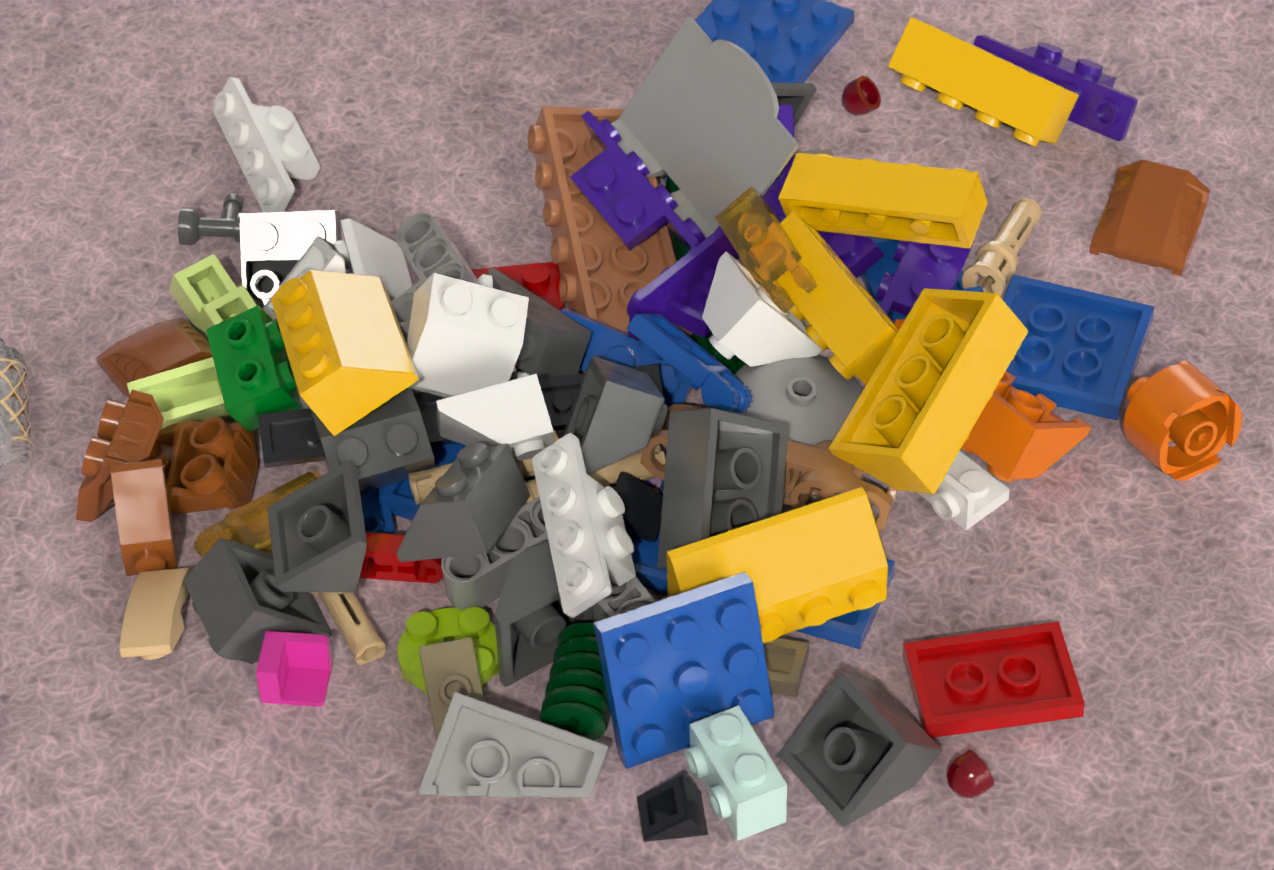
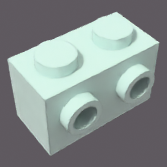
(737, 773)

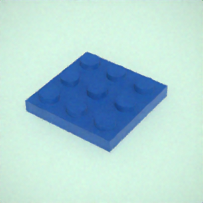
(780, 35)
(1076, 345)
(682, 665)

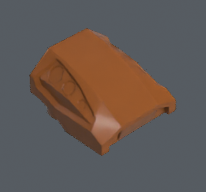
(1152, 215)
(153, 351)
(123, 436)
(207, 464)

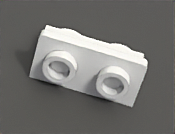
(967, 493)

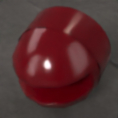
(861, 96)
(969, 775)

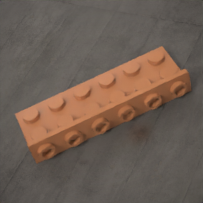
(592, 261)

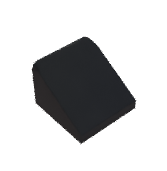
(641, 506)
(672, 811)

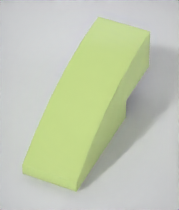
(209, 294)
(185, 393)

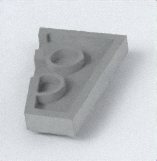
(509, 755)

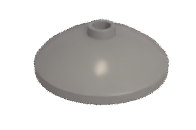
(808, 417)

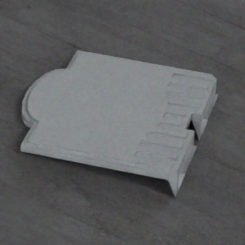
(707, 124)

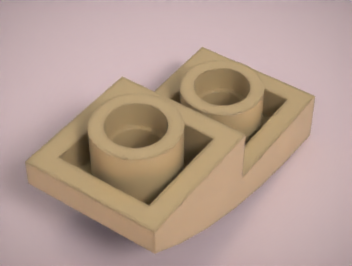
(153, 614)

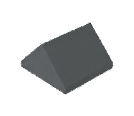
(319, 534)

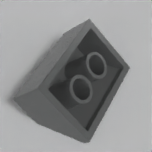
(719, 475)

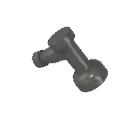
(193, 226)

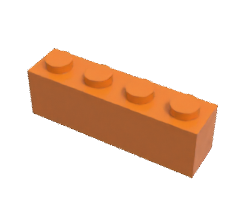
(1020, 432)

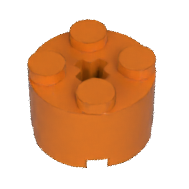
(1181, 408)

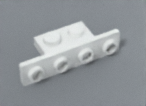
(265, 145)
(581, 527)

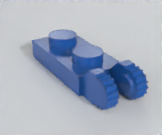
(692, 363)

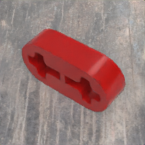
(383, 564)

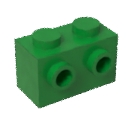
(252, 367)

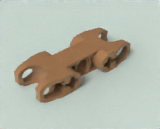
(810, 473)

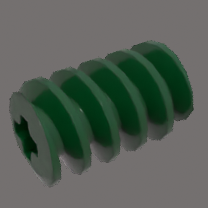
(576, 685)

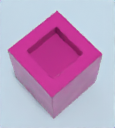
(294, 668)

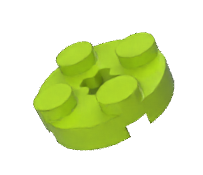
(443, 626)

